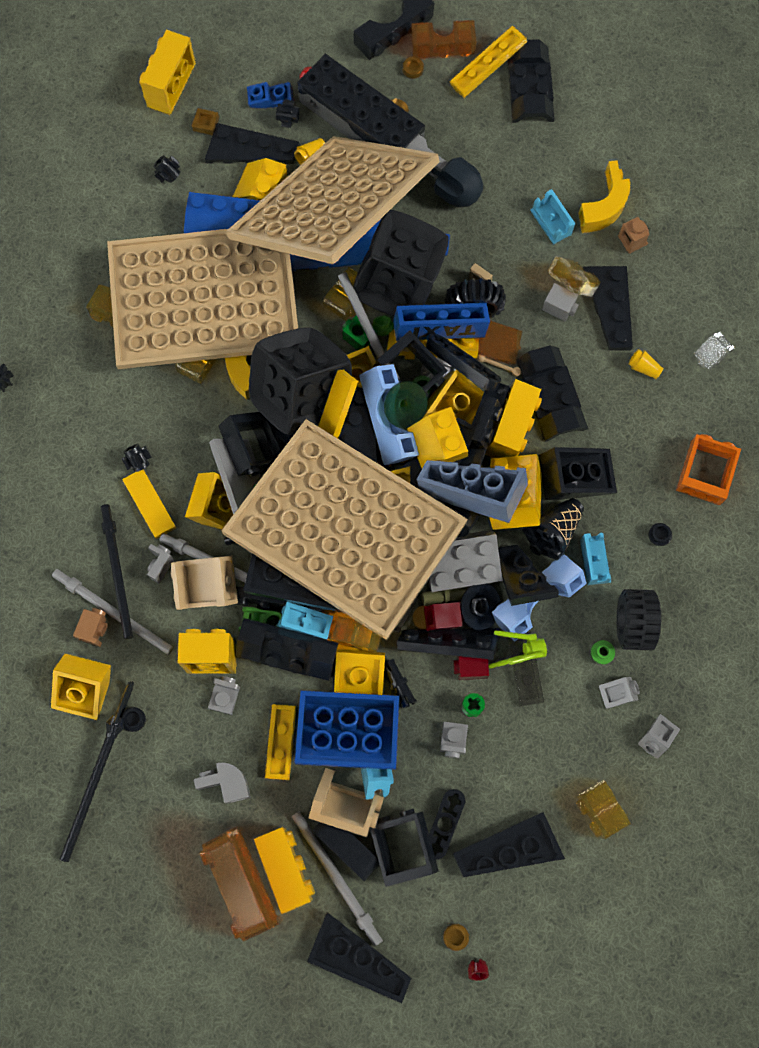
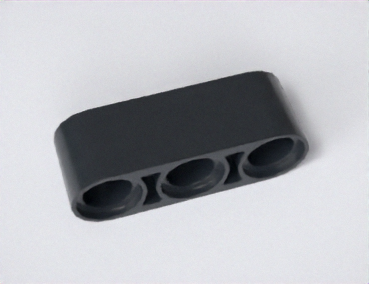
(348, 849)

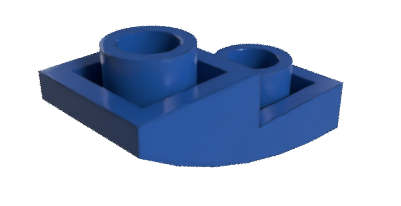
(268, 96)

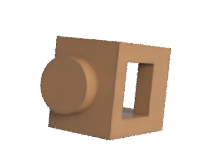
(637, 232)
(91, 626)

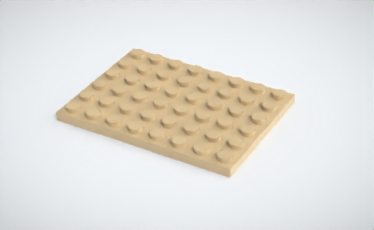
(333, 198)
(196, 297)
(345, 528)

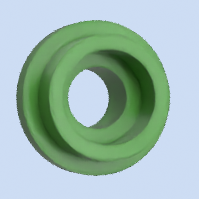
(383, 325)
(597, 657)

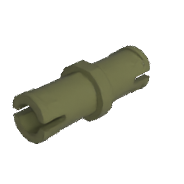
(442, 597)

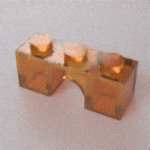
(428, 44)

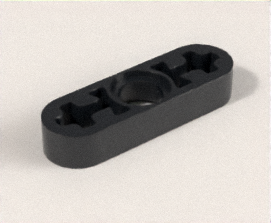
(457, 808)

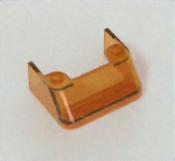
(240, 884)

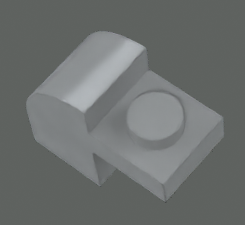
(232, 782)

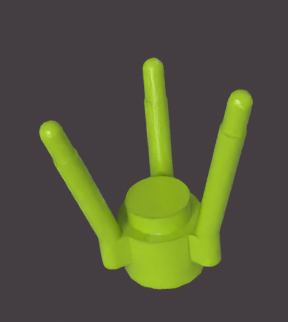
(532, 649)

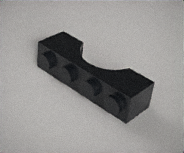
(375, 37)

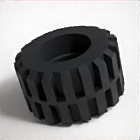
(638, 619)

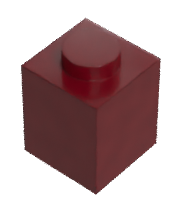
(443, 616)
(471, 668)

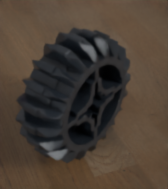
(478, 292)

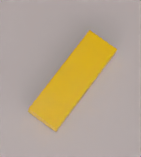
(338, 403)
(149, 503)
(280, 742)

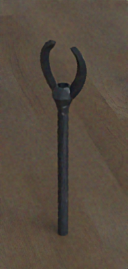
(114, 727)

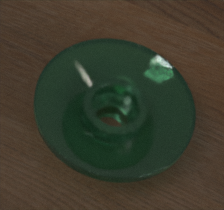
(414, 404)

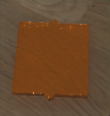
(501, 343)

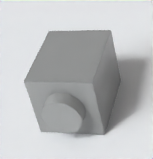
(560, 302)

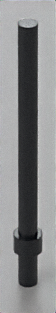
(109, 529)

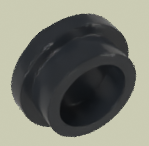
(660, 534)
(134, 719)

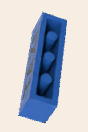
(447, 320)

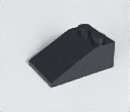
(577, 473)

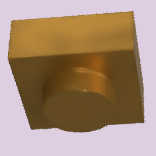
(205, 121)

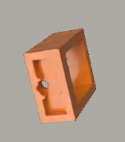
(701, 489)

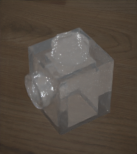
(713, 351)

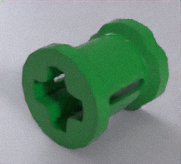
(473, 697)

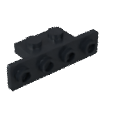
(485, 421)

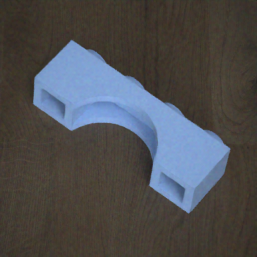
(394, 442)
(562, 574)

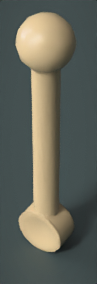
(515, 371)

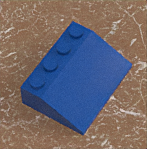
(347, 730)

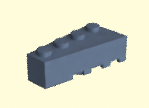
(475, 488)

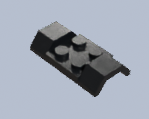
(531, 82)
(560, 404)
(286, 649)

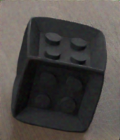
(400, 263)
(294, 376)

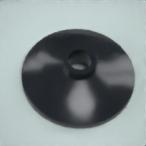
(487, 601)

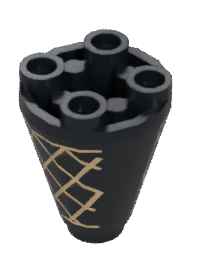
(555, 529)

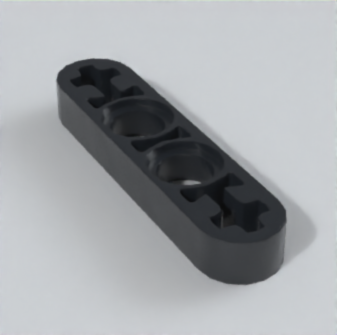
(463, 362)

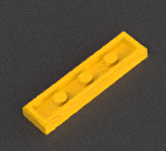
(488, 61)

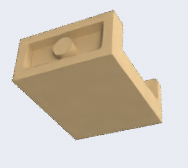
(204, 582)
(344, 806)

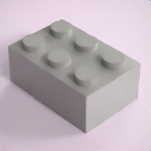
(468, 563)

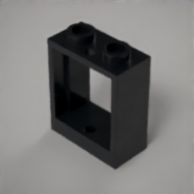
(411, 342)
(265, 435)
(383, 853)

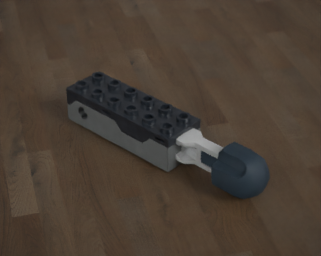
(371, 117)

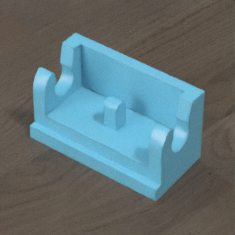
(553, 217)
(595, 559)
(305, 620)
(376, 779)

